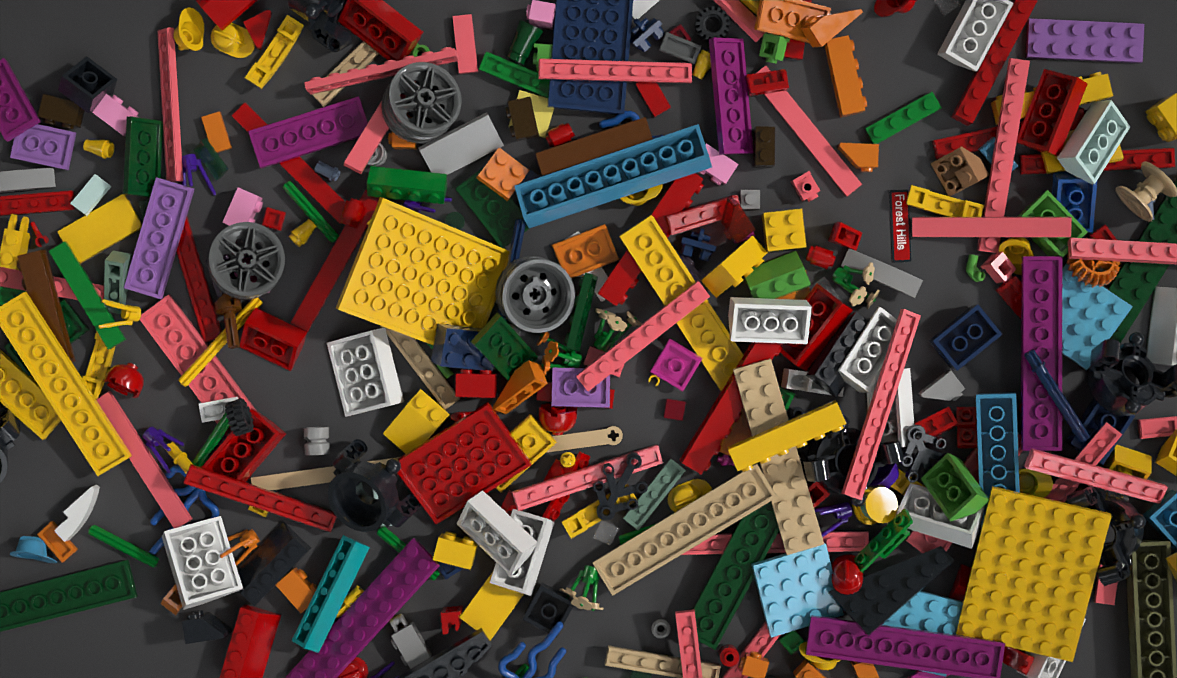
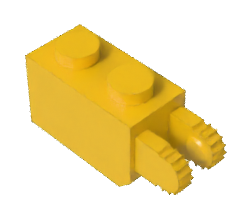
(14, 242)

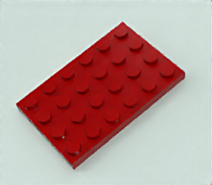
(462, 462)

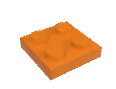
(502, 174)

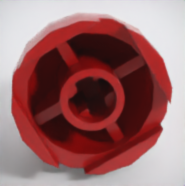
(125, 379)
(557, 418)

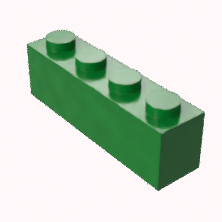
(407, 185)

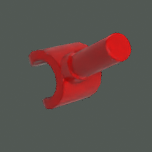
(38, 234)

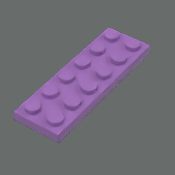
(1085, 40)
(159, 238)

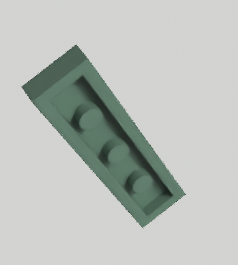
(655, 494)

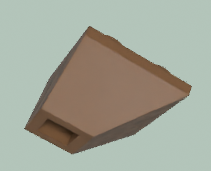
(959, 170)

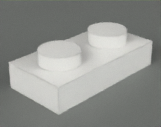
(214, 410)

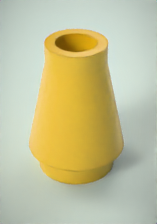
(702, 64)
(101, 148)
(302, 233)

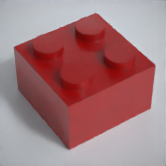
(476, 384)

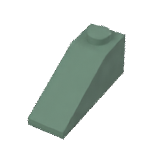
(116, 273)

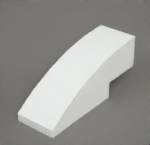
(799, 381)
(78, 514)

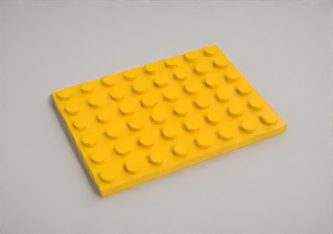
(421, 274)
(1033, 573)

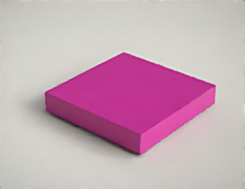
(676, 365)

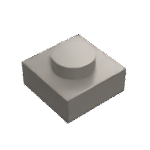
(750, 199)

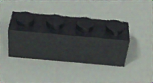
(825, 368)
(271, 563)

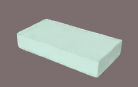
(90, 195)

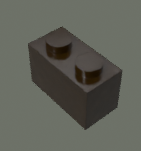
(60, 110)
(523, 119)
(764, 146)

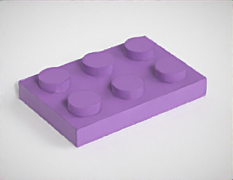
(44, 146)
(569, 391)

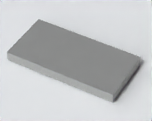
(461, 145)

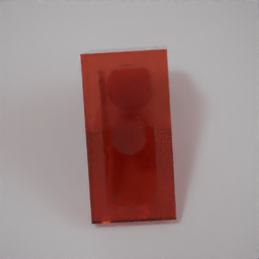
(735, 221)

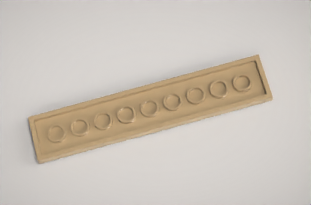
(784, 473)
(684, 529)

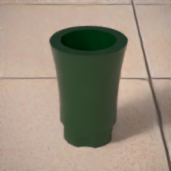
(523, 41)

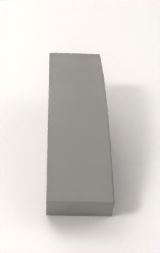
(27, 179)
(884, 273)

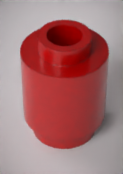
(559, 135)
(352, 212)
(820, 257)
(724, 651)

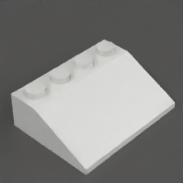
(365, 372)
(197, 563)

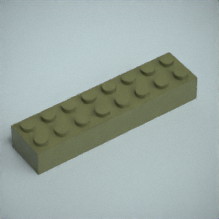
(1151, 611)

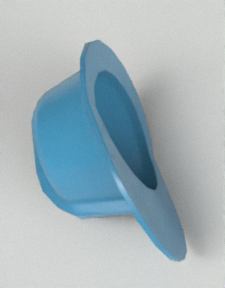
(32, 548)

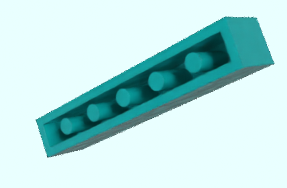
(330, 594)

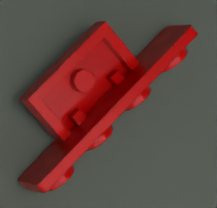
(557, 469)

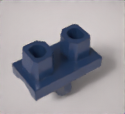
(652, 28)
(689, 244)

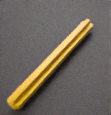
(217, 344)

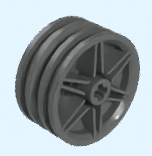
(415, 128)
(250, 234)
(558, 305)

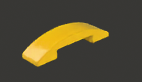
(275, 53)
(942, 204)
(98, 366)
(588, 517)

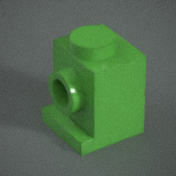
(773, 48)
(544, 51)

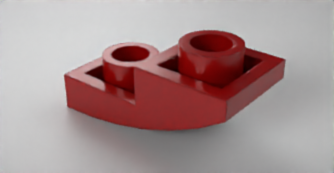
(966, 427)

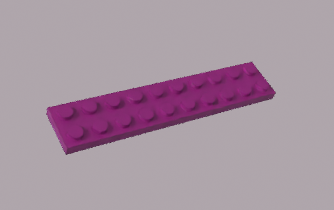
(1043, 333)
(369, 613)
(905, 648)

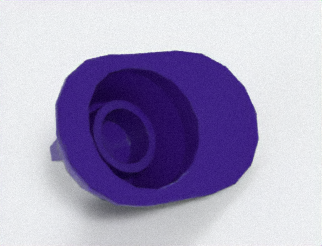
(886, 476)

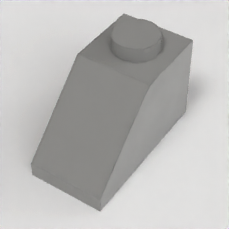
(943, 388)

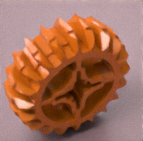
(1093, 271)

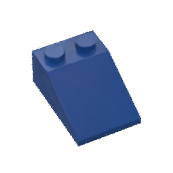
(1076, 197)

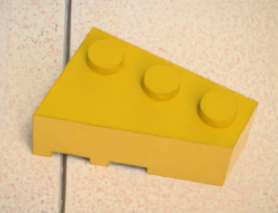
(735, 266)

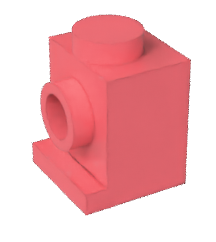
(799, 183)
(999, 267)

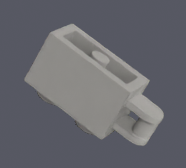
(409, 642)

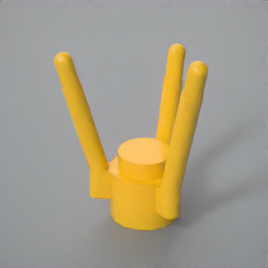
(128, 312)

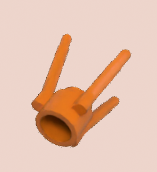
(247, 539)

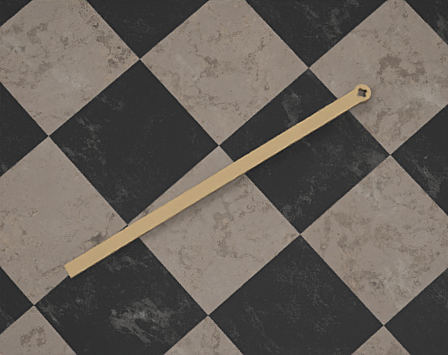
(326, 475)

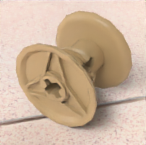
(1147, 191)

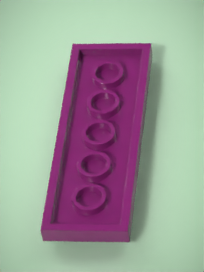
(731, 96)
(308, 132)

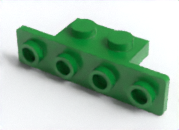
(885, 541)

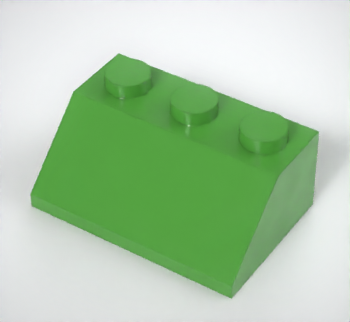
(1049, 206)
(778, 277)
(954, 488)

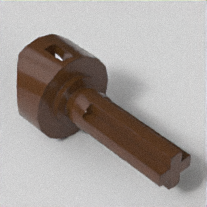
(225, 307)

